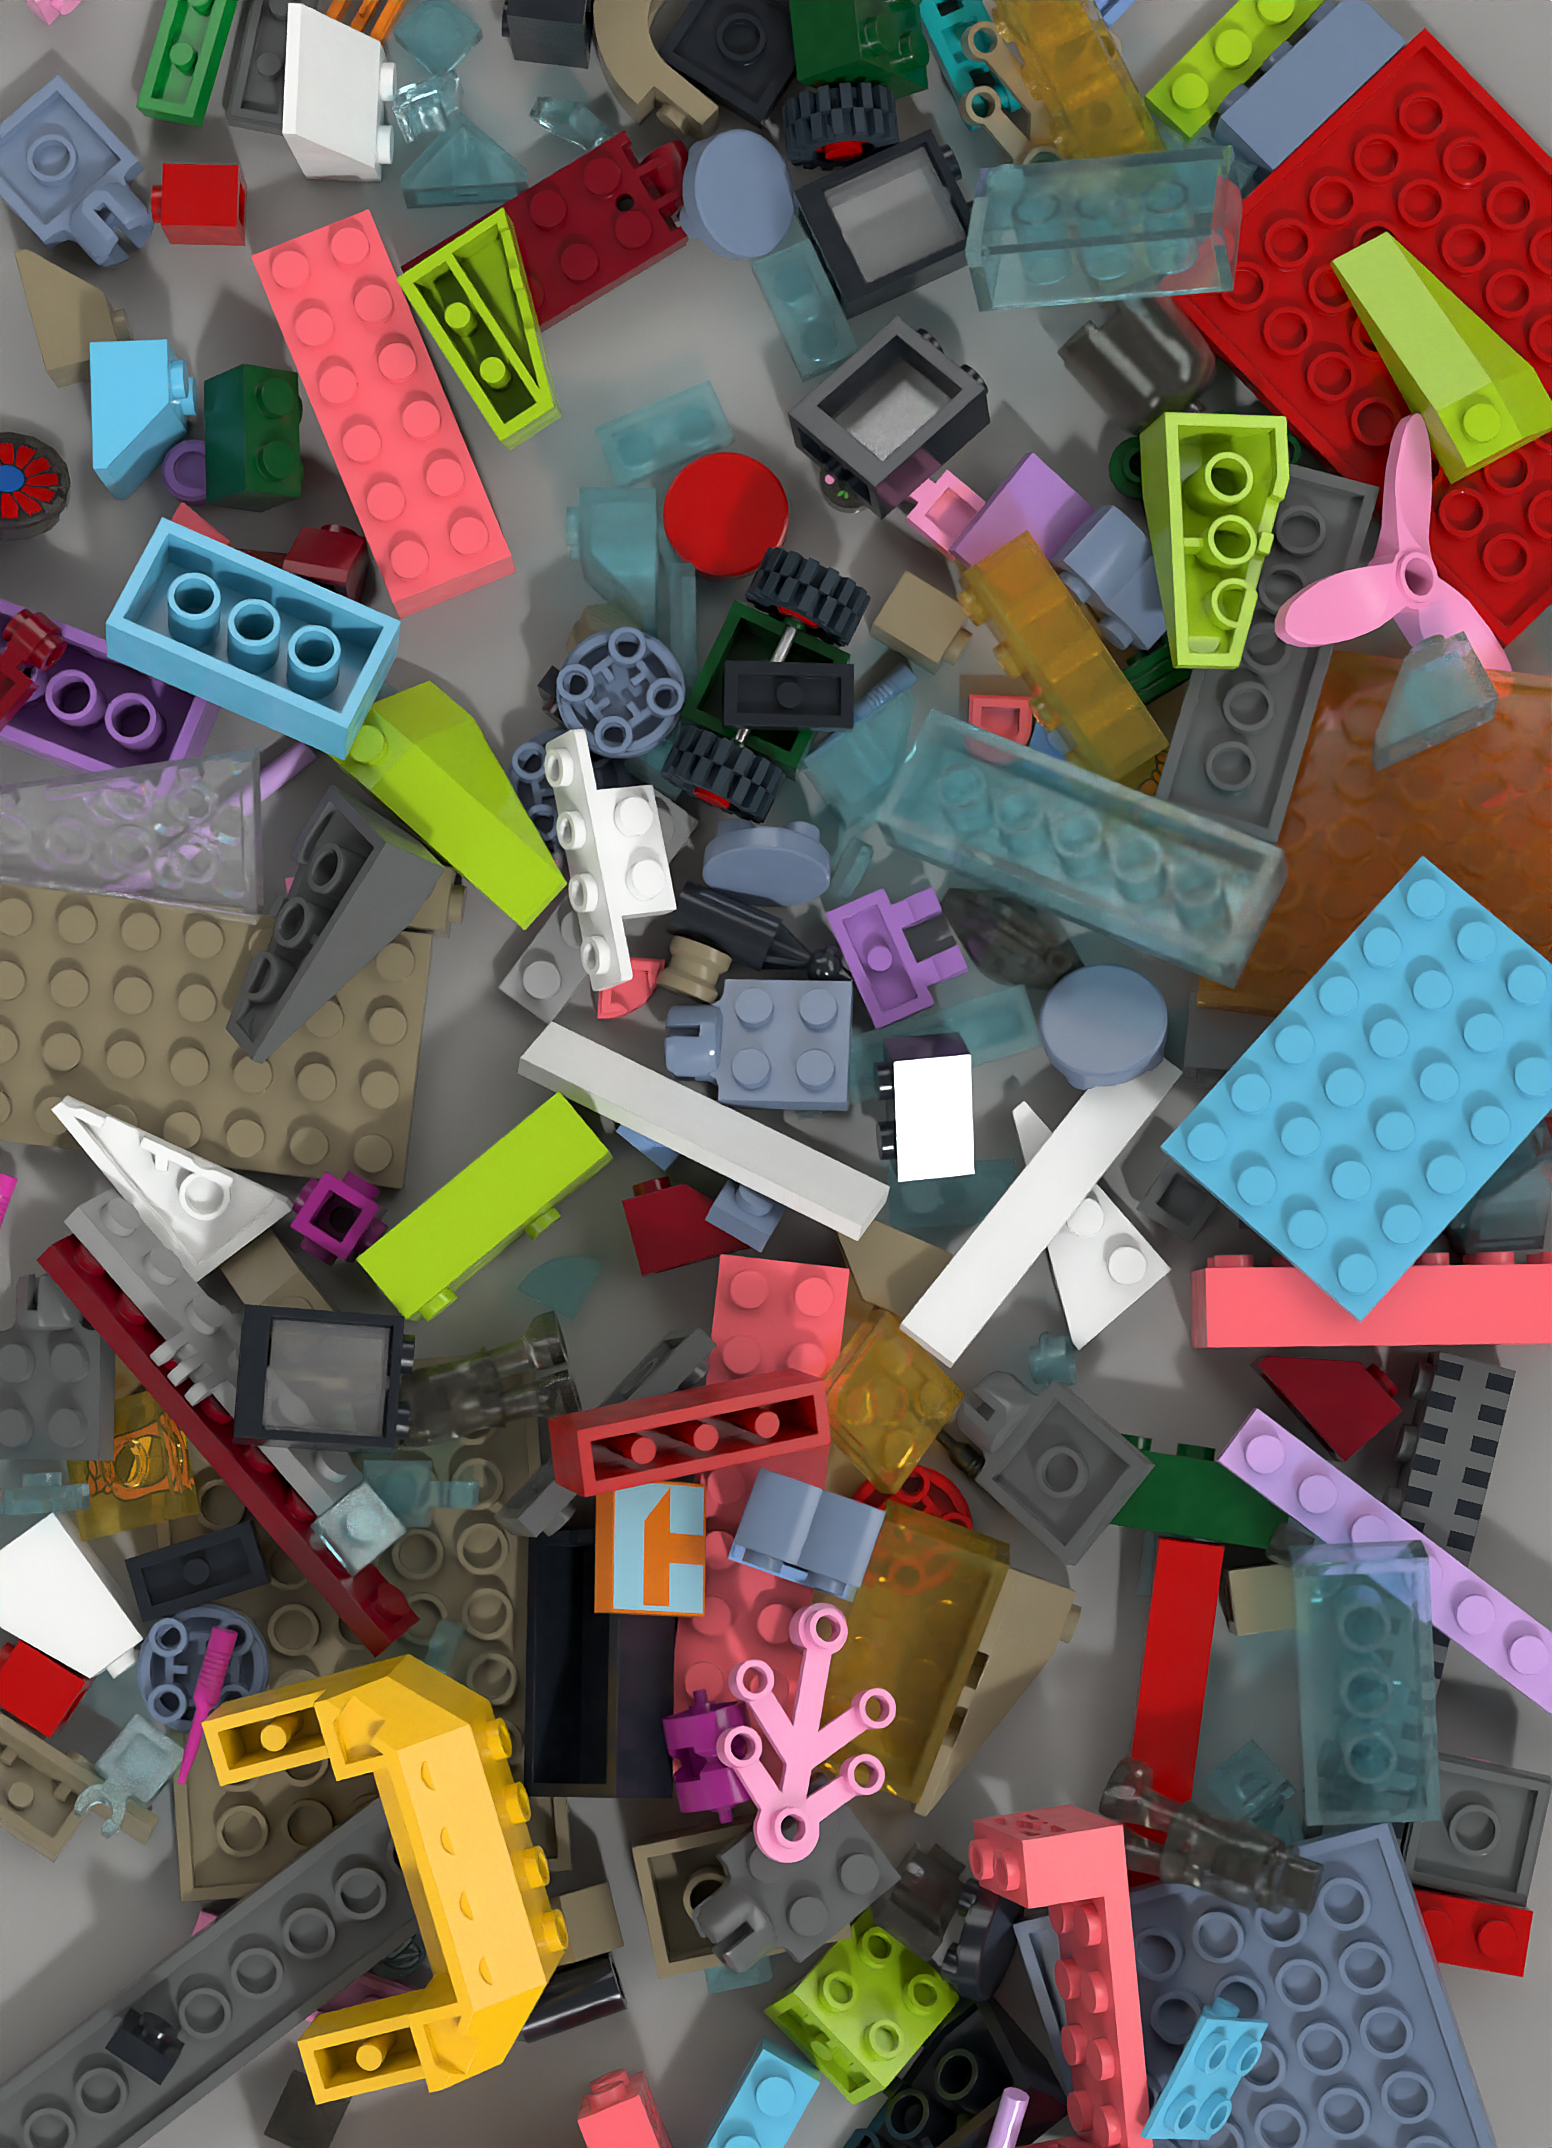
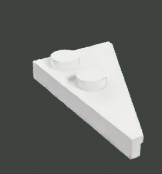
(182, 1198)
(1096, 1255)

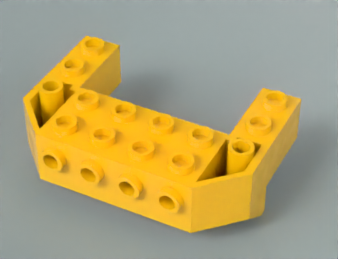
(461, 1855)

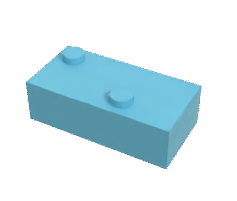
(252, 638)

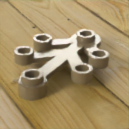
(1020, 149)

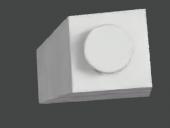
(67, 1601)

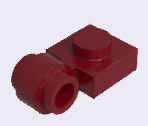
(31, 643)

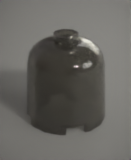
(1142, 362)

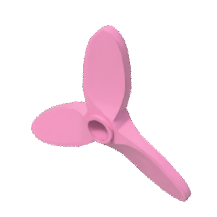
(1400, 576)

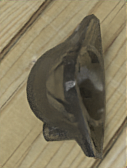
(1010, 938)

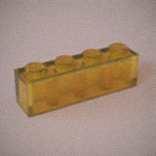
(1079, 77)
(1060, 660)

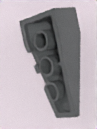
(347, 902)

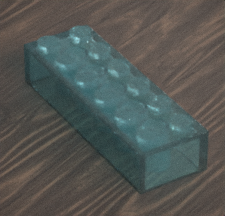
(1083, 848)

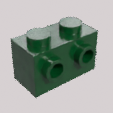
(252, 438)

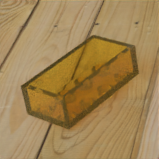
(915, 1637)

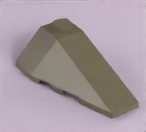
(1014, 1649)

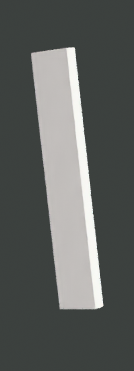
(704, 1130)
(1033, 1212)

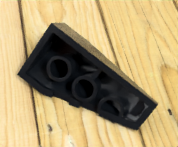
(958, 2085)

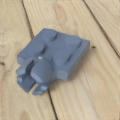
(71, 176)
(767, 1044)

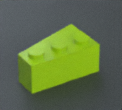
(487, 327)

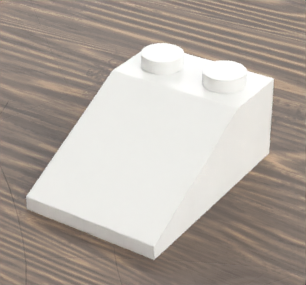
(336, 98)

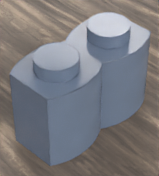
(1114, 572)
(809, 1530)

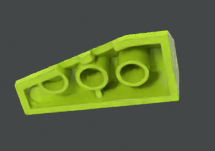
(445, 785)

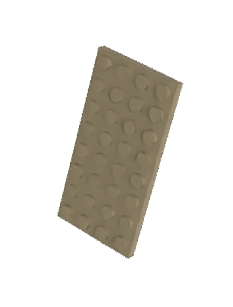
(133, 1018)

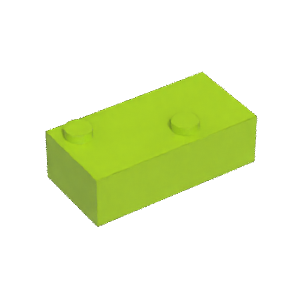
(486, 1210)

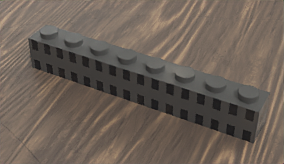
(1445, 1469)

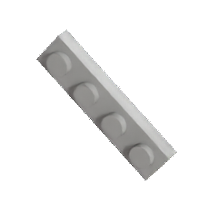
(552, 964)

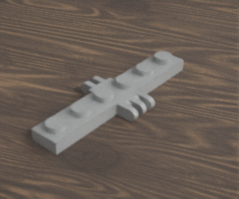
(197, 1334)

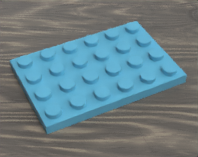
(1382, 1091)

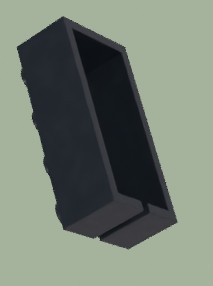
(592, 1683)

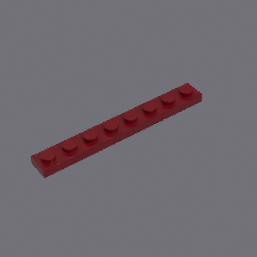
(366, 1601)

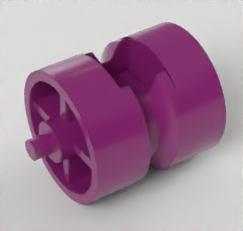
(692, 1738)

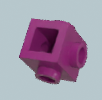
(316, 1210)

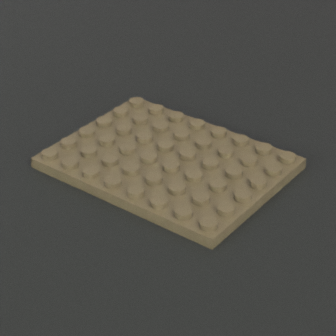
(453, 1568)

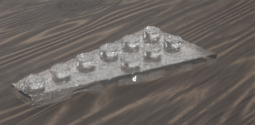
(146, 832)

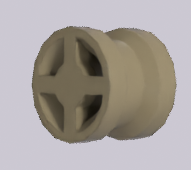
(693, 970)

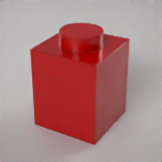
(201, 204)
(39, 1687)

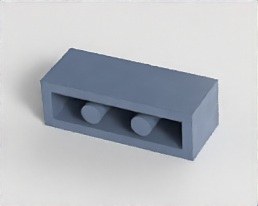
(1306, 83)

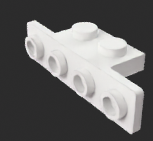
(611, 856)

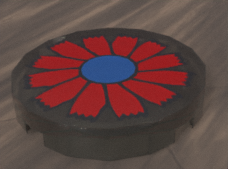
(32, 487)

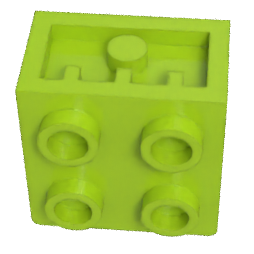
(863, 2009)

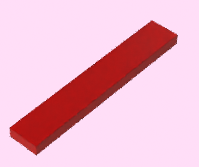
(1174, 1670)

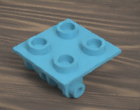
(1207, 2073)

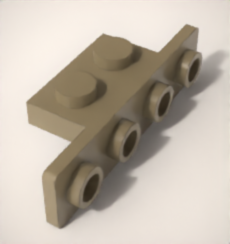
(42, 1789)

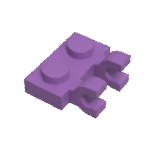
(881, 957)

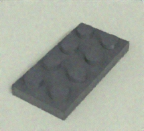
(671, 1364)

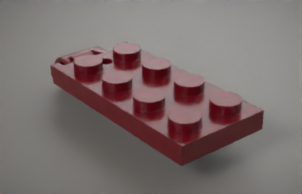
(577, 238)

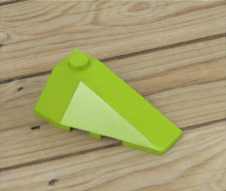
(1444, 359)
(1210, 521)

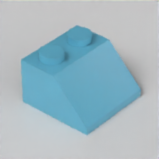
(137, 409)

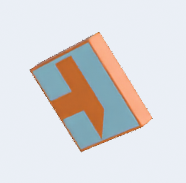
(651, 1550)

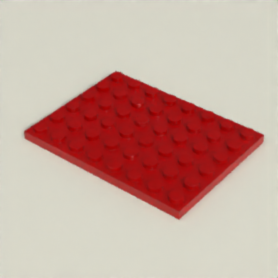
(1473, 203)

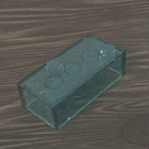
(1105, 229)
(1364, 1682)

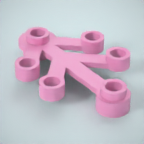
(800, 1742)

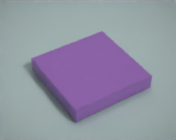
(1026, 500)

